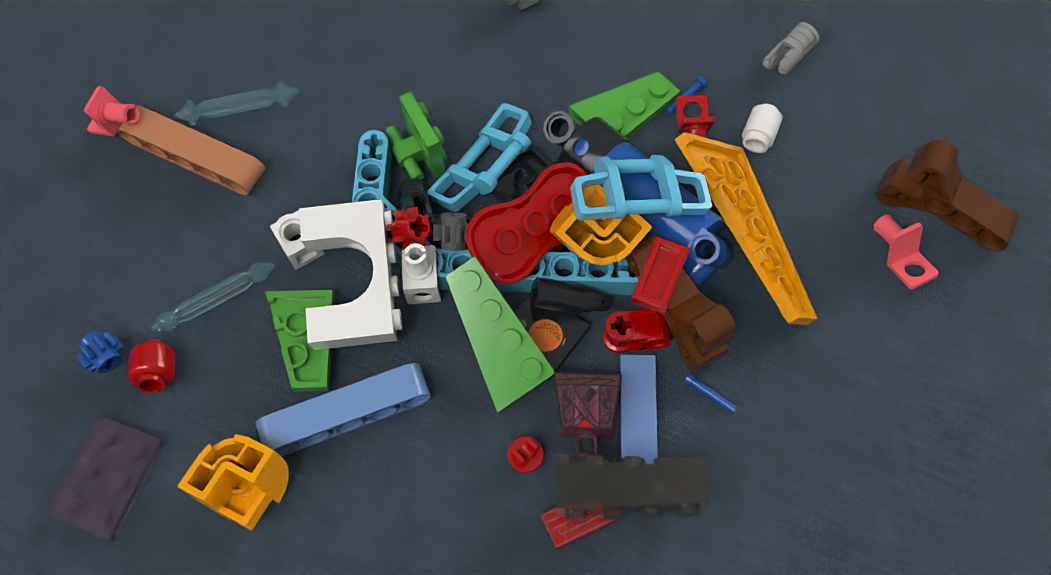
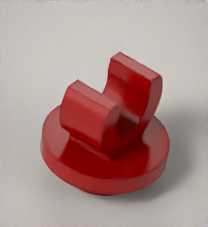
(525, 454)

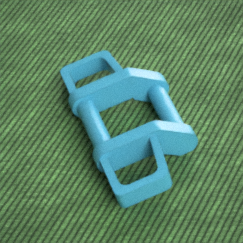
(660, 168)
(484, 181)

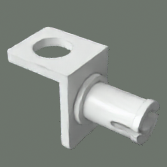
(420, 274)

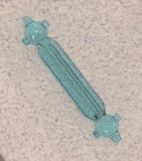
(236, 103)
(212, 296)

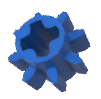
(100, 352)

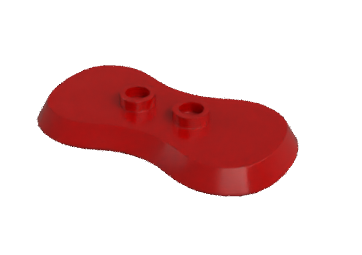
(517, 233)

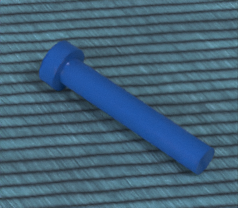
(700, 82)
(691, 380)

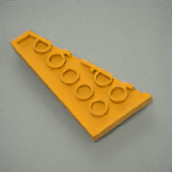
(747, 215)

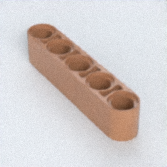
(193, 151)

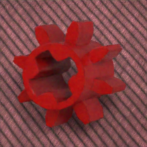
(410, 227)

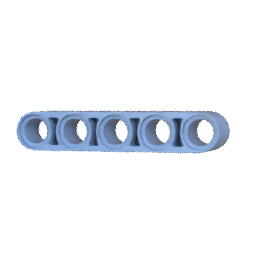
(344, 409)

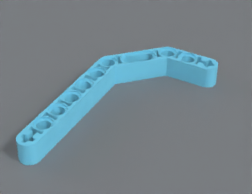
(376, 143)

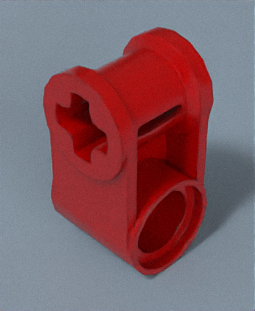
(639, 330)

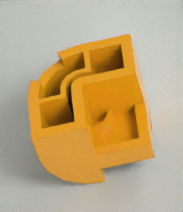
(598, 239)
(237, 479)

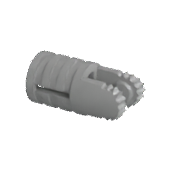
(792, 48)

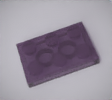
(105, 478)

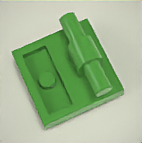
(423, 144)

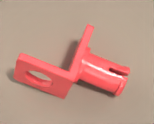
(108, 113)
(905, 250)

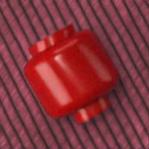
(151, 366)

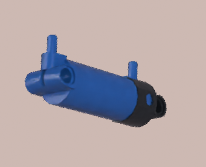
(696, 232)

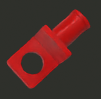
(695, 125)

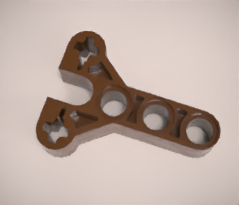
(936, 186)
(694, 320)

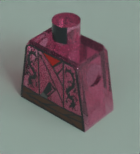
(586, 407)

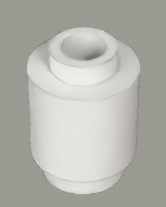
(761, 128)

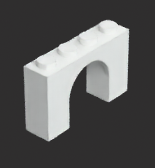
(373, 314)

